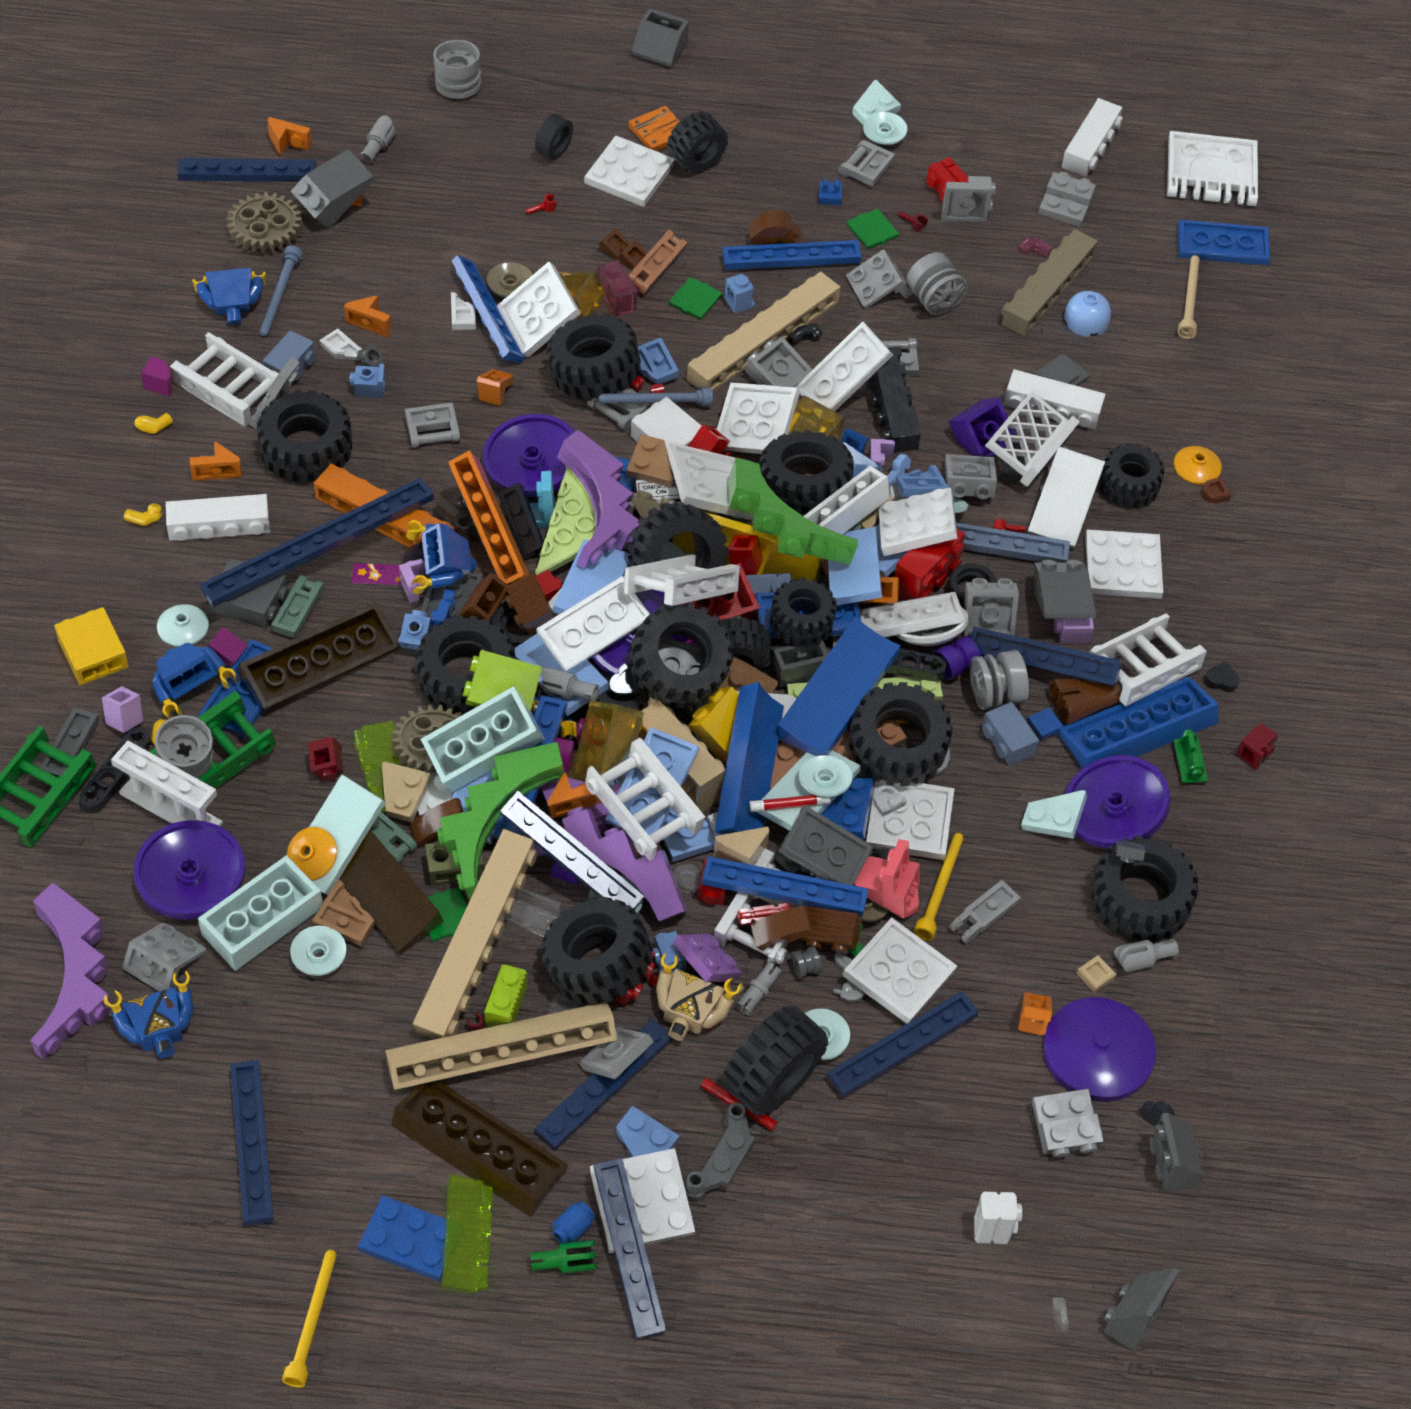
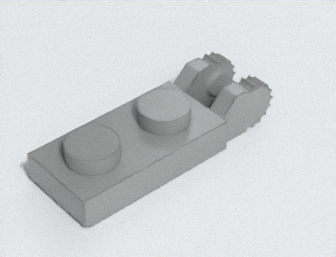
(986, 910)

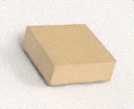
(1096, 974)

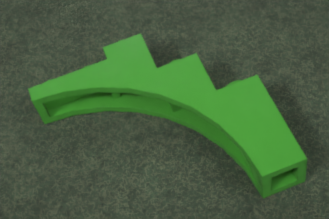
(772, 516)
(467, 831)

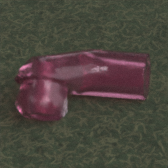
(1037, 243)

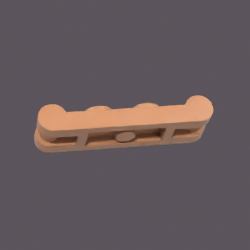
(657, 261)

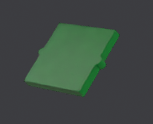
(872, 229)
(695, 298)
(452, 908)

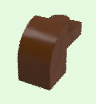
(774, 227)

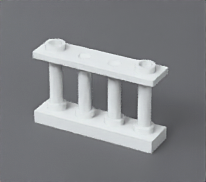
(223, 398)
(681, 579)
(1150, 678)
(655, 777)
(163, 787)
(728, 929)

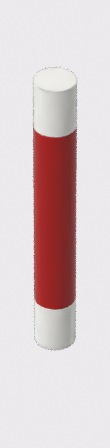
(788, 802)

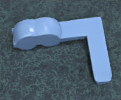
(899, 466)

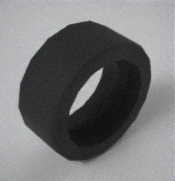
(554, 136)
(968, 572)

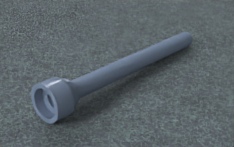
(291, 257)
(701, 397)

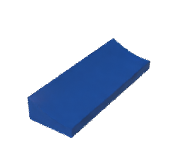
(836, 688)
(1142, 724)
(749, 759)

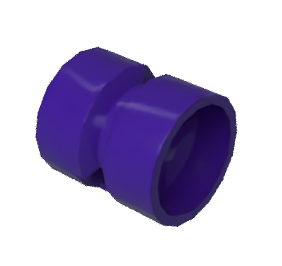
(958, 656)

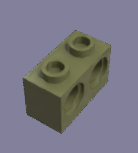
(445, 871)

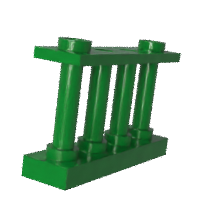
(216, 718)
(56, 799)

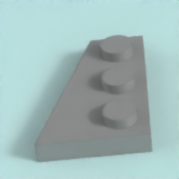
(280, 386)

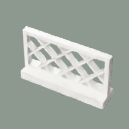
(1043, 452)

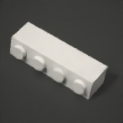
(1092, 137)
(1063, 397)
(852, 501)
(217, 517)

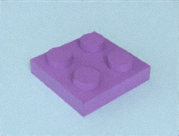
(707, 957)

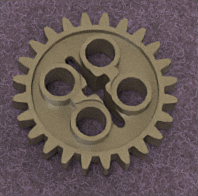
(264, 222)
(410, 731)

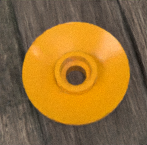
(1197, 464)
(322, 852)

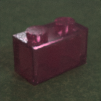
(619, 288)

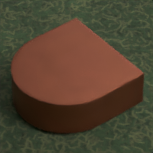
(1216, 491)

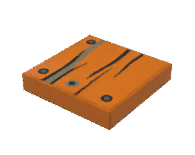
(654, 128)

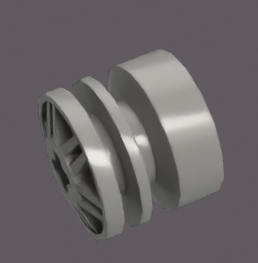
(457, 69)
(936, 283)
(999, 679)
(186, 736)

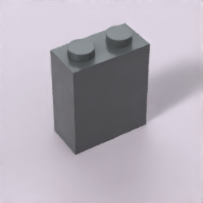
(256, 605)

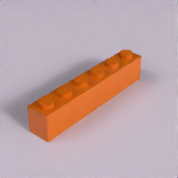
(347, 492)
(488, 518)

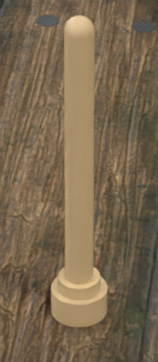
(1187, 327)

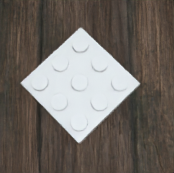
(629, 171)
(538, 309)
(756, 415)
(917, 521)
(1124, 563)
(921, 821)
(899, 970)
(657, 1197)

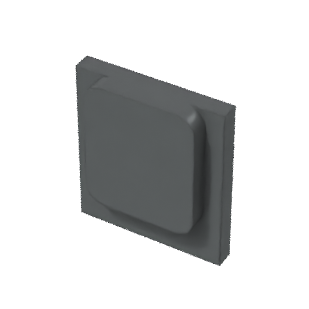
(1064, 370)

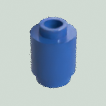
(573, 1223)

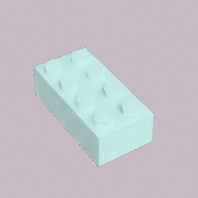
(469, 743)
(260, 912)

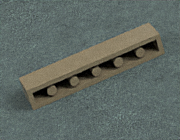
(1049, 282)

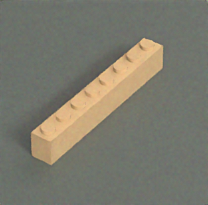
(796, 309)
(475, 935)
(500, 1045)

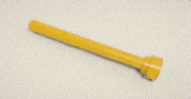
(926, 926)
(296, 1373)

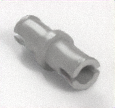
(758, 988)

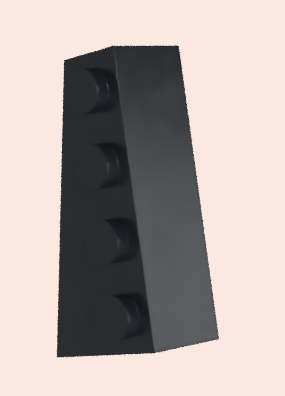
(894, 404)

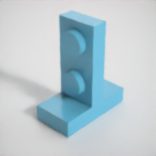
(546, 504)

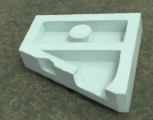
(875, 100)
(1055, 815)

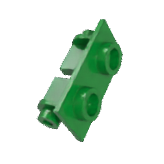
(1190, 758)

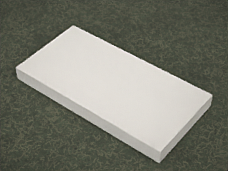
(845, 368)
(1066, 496)
(913, 615)
(592, 625)

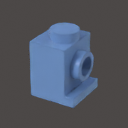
(739, 293)
(368, 381)
(412, 639)
(664, 943)

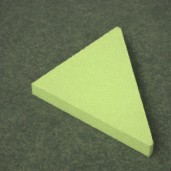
(569, 525)

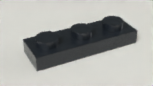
(521, 520)

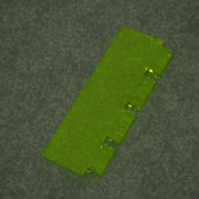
(375, 747)
(463, 1230)

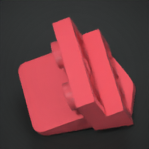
(892, 881)

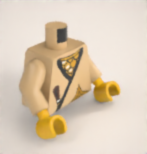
(691, 1001)

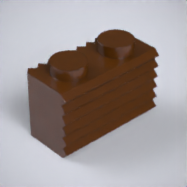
(485, 598)
(530, 603)
(833, 929)

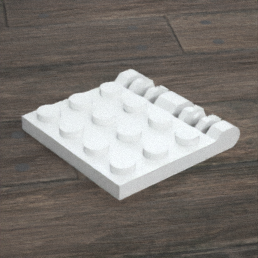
(1213, 164)
(703, 479)

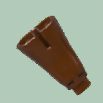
(1081, 697)

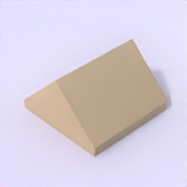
(742, 846)

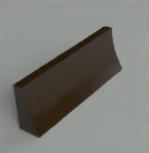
(318, 656)
(389, 895)
(479, 1145)

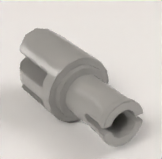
(378, 138)
(567, 685)
(1144, 953)

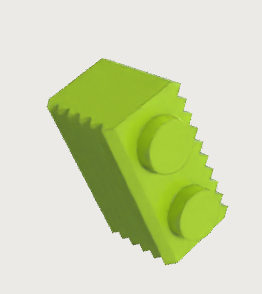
(506, 996)

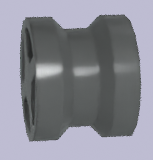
(806, 962)

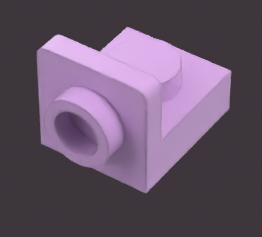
(880, 450)
(407, 573)

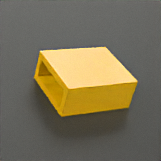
(91, 646)
(716, 720)

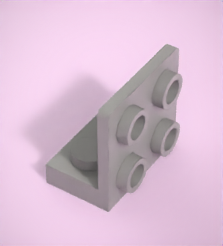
(877, 279)
(159, 955)

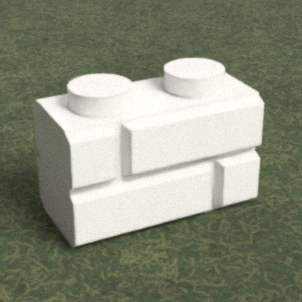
(997, 1217)

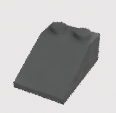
(333, 187)
(1063, 589)
(1139, 1306)

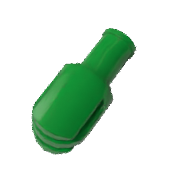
(559, 1258)

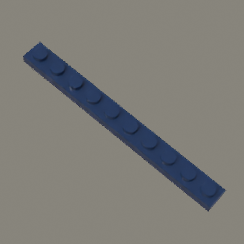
(316, 542)

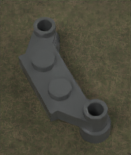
(726, 1157)

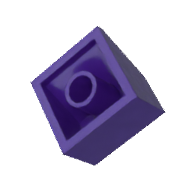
(978, 425)

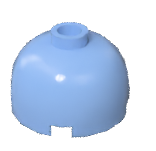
(1088, 313)

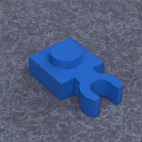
(445, 608)

